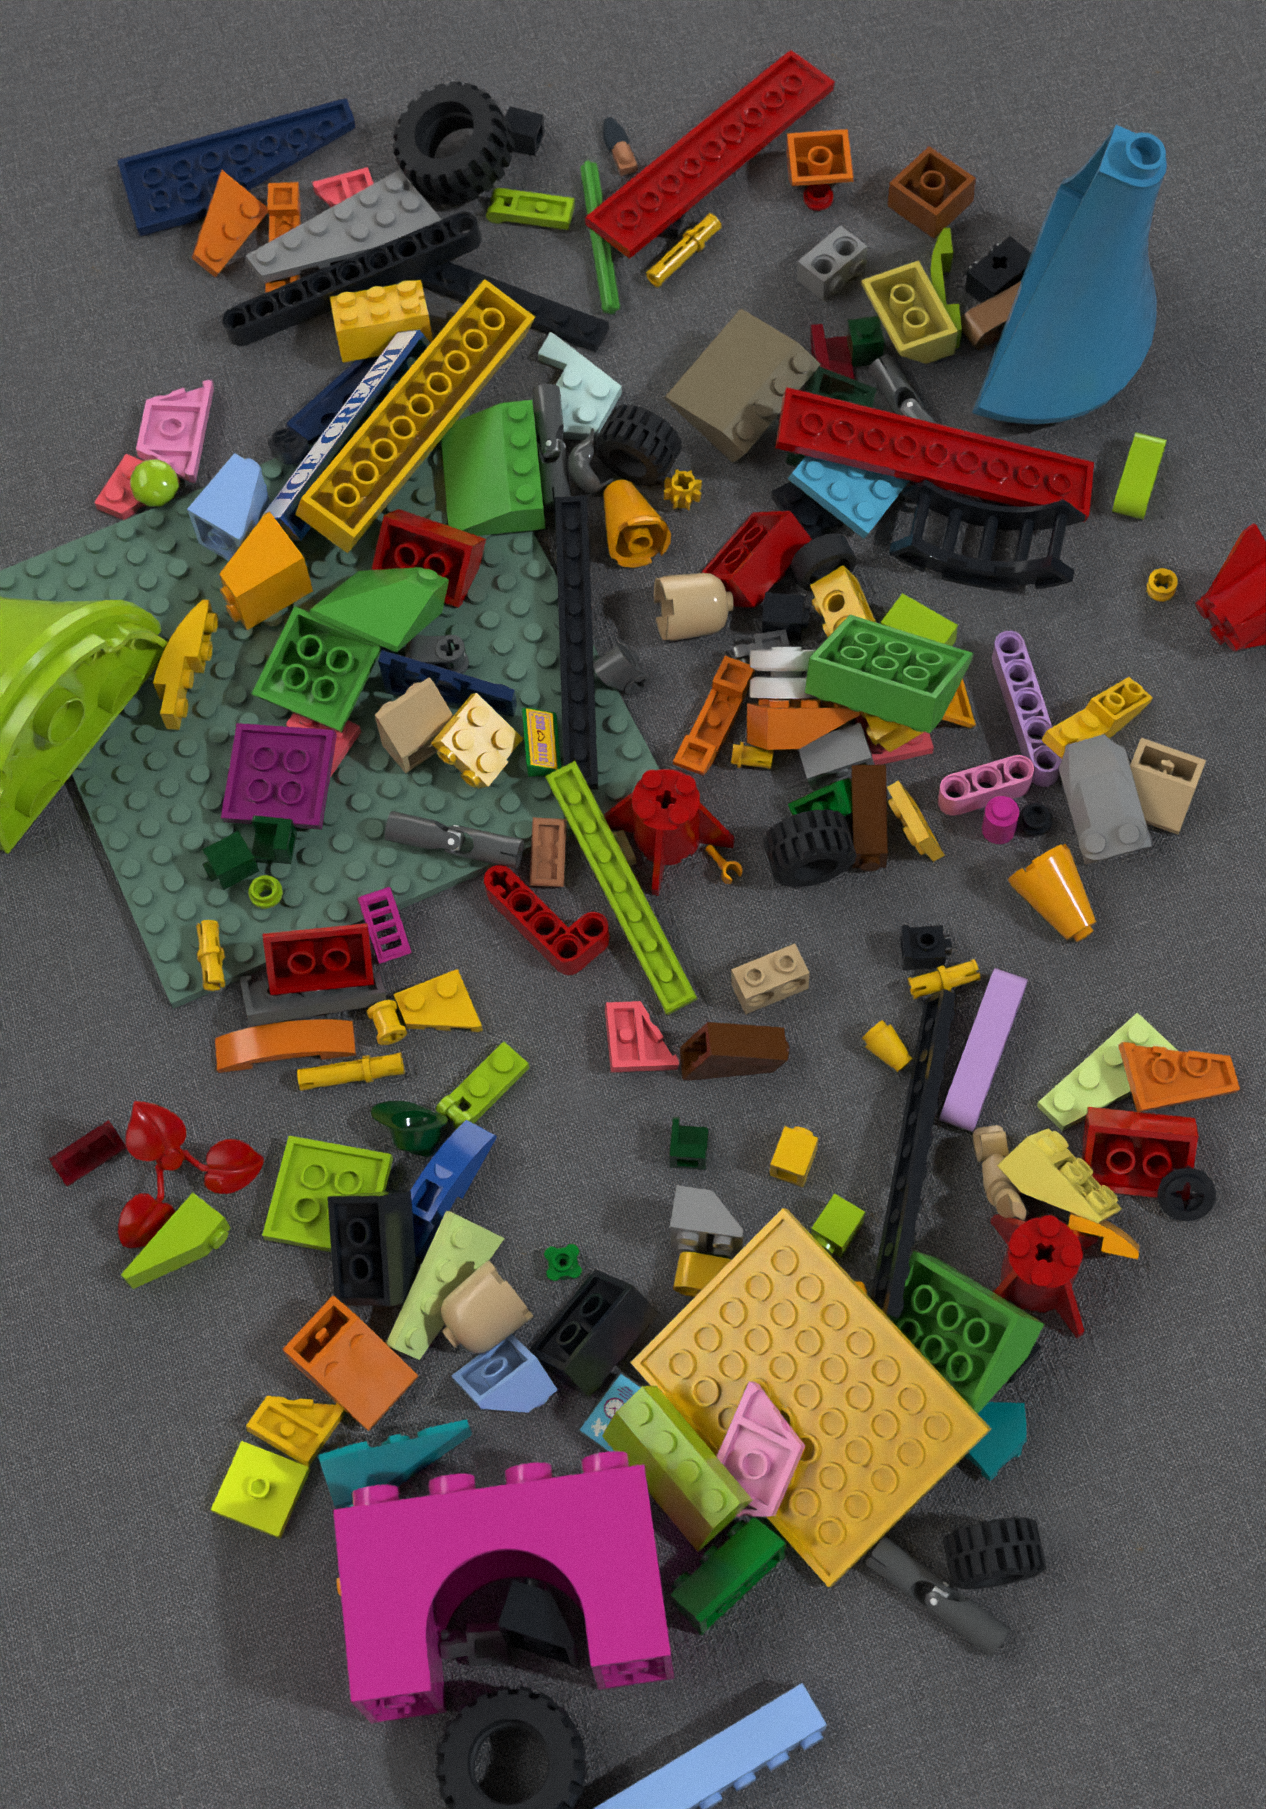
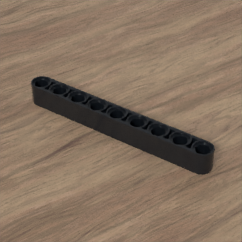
(362, 266)

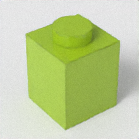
(837, 1225)

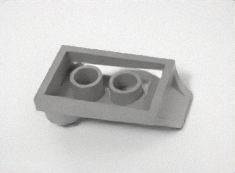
(1103, 799)

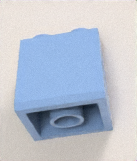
(230, 506)

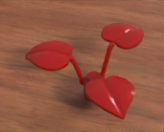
(158, 1136)

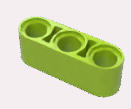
(1139, 475)

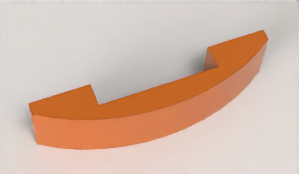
(283, 216)
(716, 717)
(284, 1041)

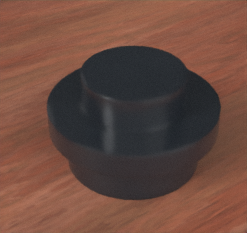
(1035, 820)

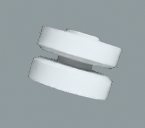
(786, 673)

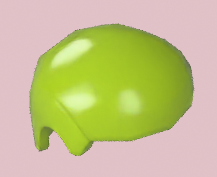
(154, 482)

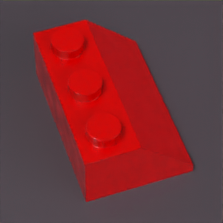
(424, 543)
(758, 555)
(318, 959)
(1137, 1148)

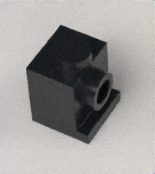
(919, 956)

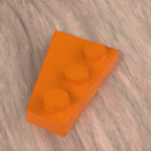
(227, 225)
(1174, 1077)

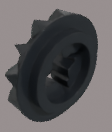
(1197, 1205)

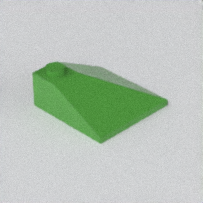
(385, 604)
(317, 670)

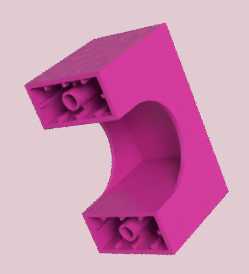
(421, 1557)

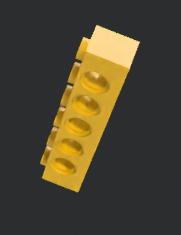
(843, 590)

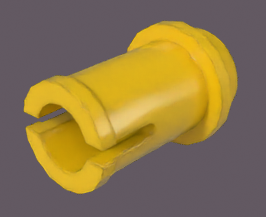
(751, 756)

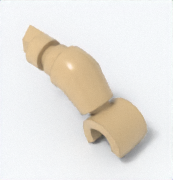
(992, 1148)

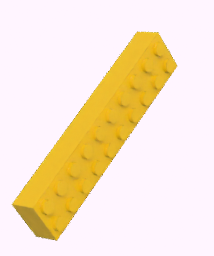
(414, 416)

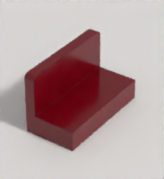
(831, 352)

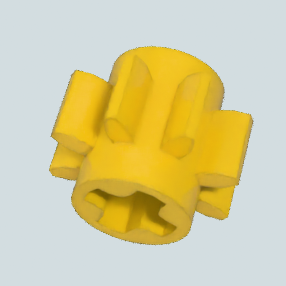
(682, 489)

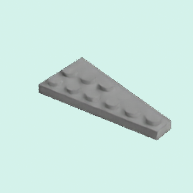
(345, 230)

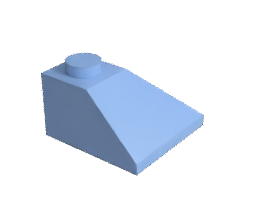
(506, 1378)

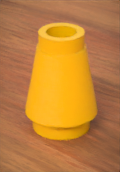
(887, 1046)

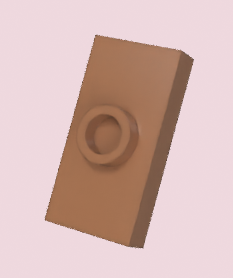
(548, 852)

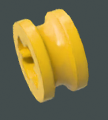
(1163, 576)

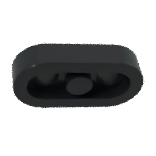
(288, 446)

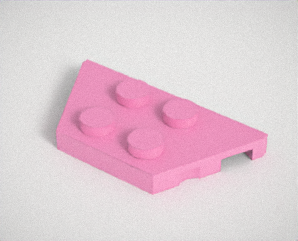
(176, 428)
(760, 1452)

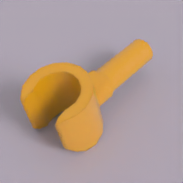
(724, 865)

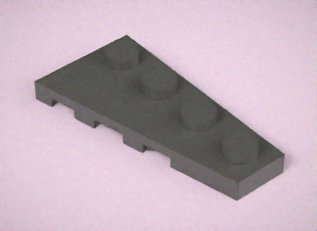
(265, 1008)

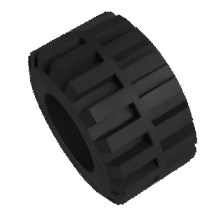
(638, 445)
(809, 848)
(994, 1553)

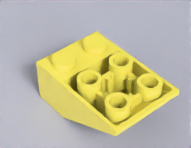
(1051, 1173)

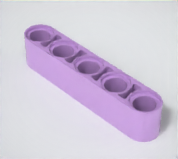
(1025, 694)
(983, 1050)

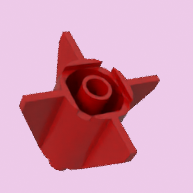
(1238, 594)
(667, 820)
(1042, 1265)

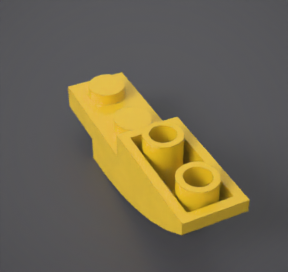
(183, 656)
(1103, 715)

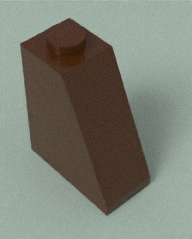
(869, 816)
(732, 1051)

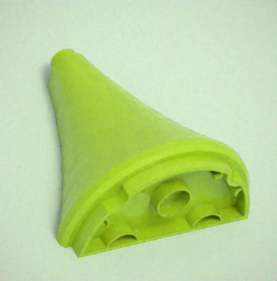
(61, 687)

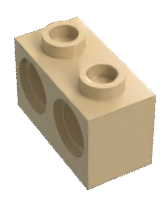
(770, 978)

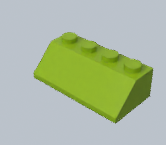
(678, 1465)

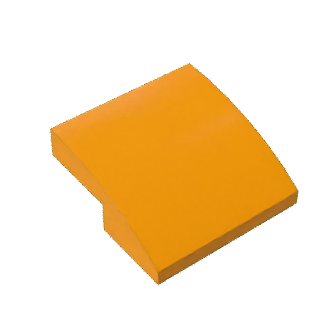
(1114, 1239)

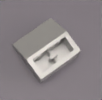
(704, 1224)

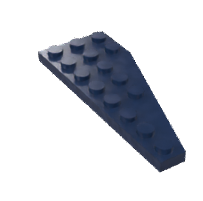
(179, 180)

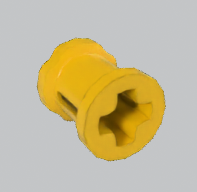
(386, 1022)

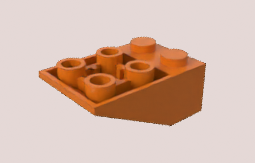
(792, 725)
(350, 1363)

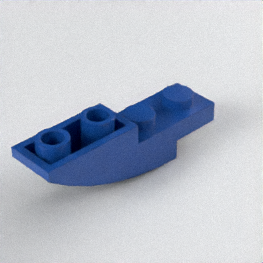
(445, 1178)

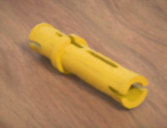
(692, 242)
(344, 1072)

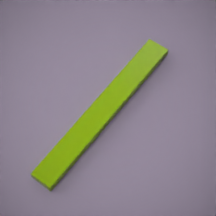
(621, 888)

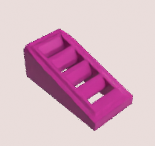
(375, 897)

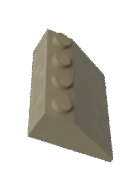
(740, 383)

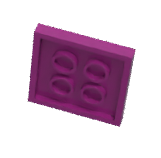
(279, 774)

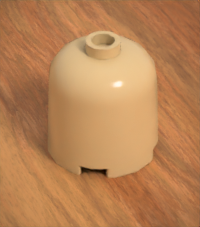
(691, 605)
(482, 1311)

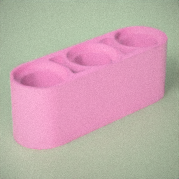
(995, 773)

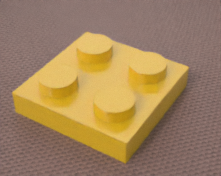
(915, 825)

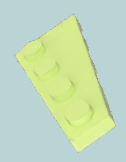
(1099, 1077)
(451, 1258)

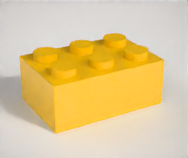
(372, 317)

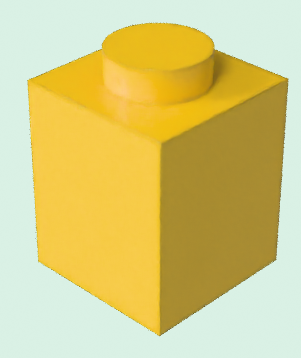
(794, 1155)

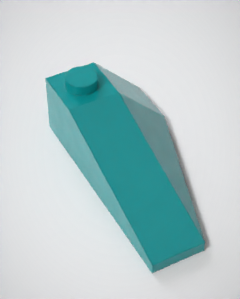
(387, 1464)

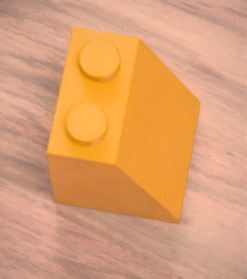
(264, 574)

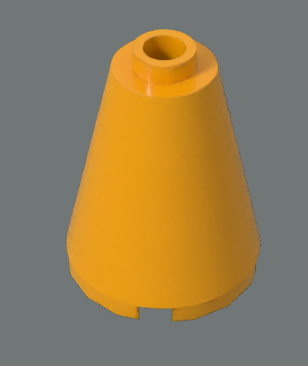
(633, 526)
(1056, 892)

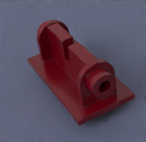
(87, 1153)

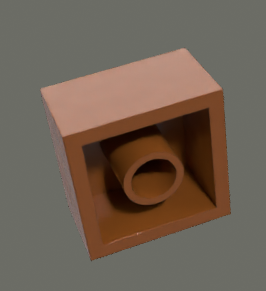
(931, 192)

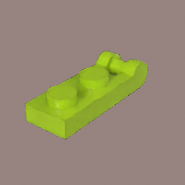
(530, 208)
(484, 1085)

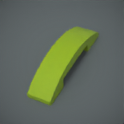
(941, 263)

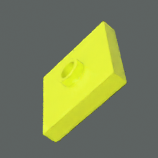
(260, 1489)

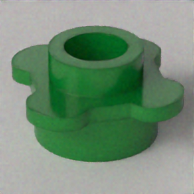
(567, 1271)

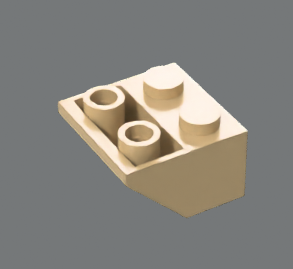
(412, 724)
(1165, 783)

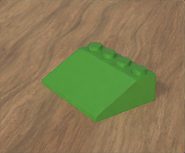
(494, 471)
(887, 673)
(964, 1329)

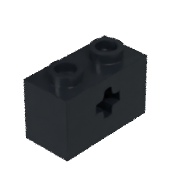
(997, 270)

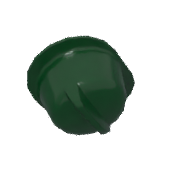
(410, 1126)

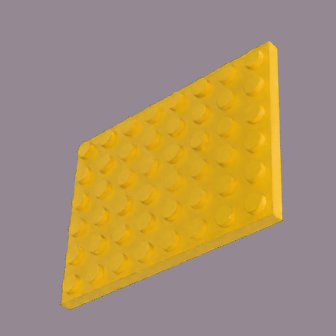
(838, 1371)

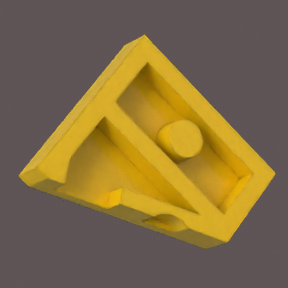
(438, 1004)
(295, 1426)

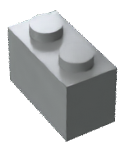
(833, 754)

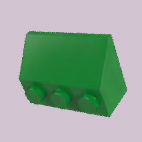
(727, 1573)

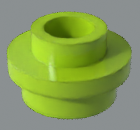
(265, 883)

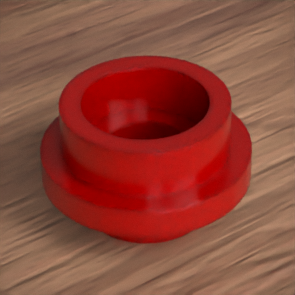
(822, 191)

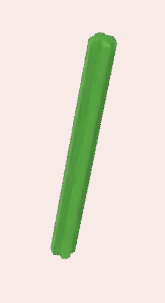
(601, 248)

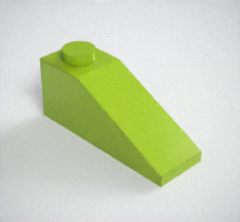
(182, 1240)

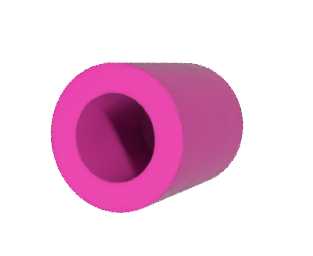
(1000, 820)

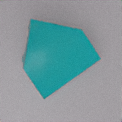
(1003, 1440)

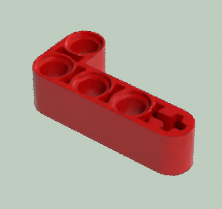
(541, 916)

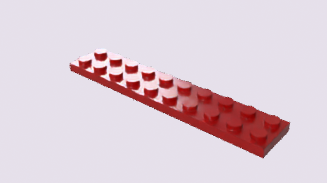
(709, 154)
(931, 451)

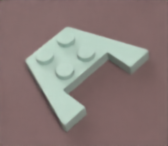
(584, 389)

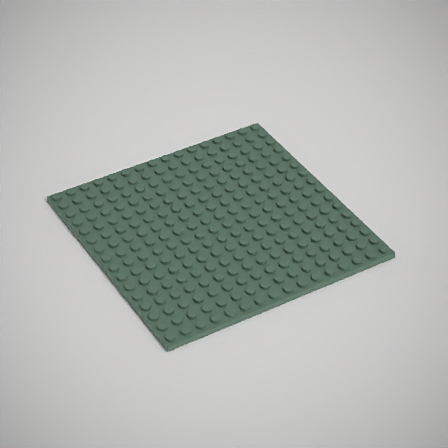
(163, 789)

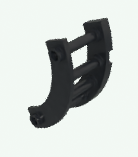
(982, 572)

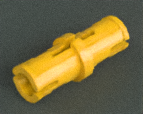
(210, 955)
(943, 979)

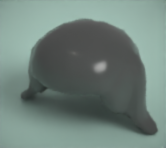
(587, 469)

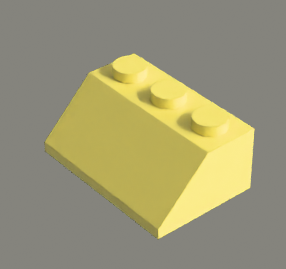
(912, 313)

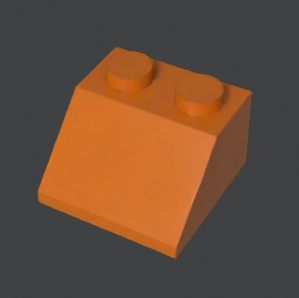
(819, 157)

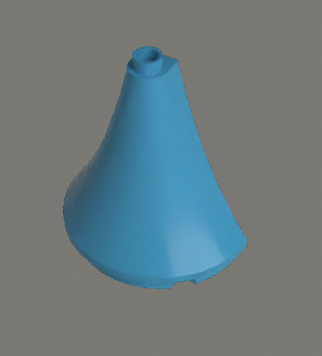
(1085, 293)

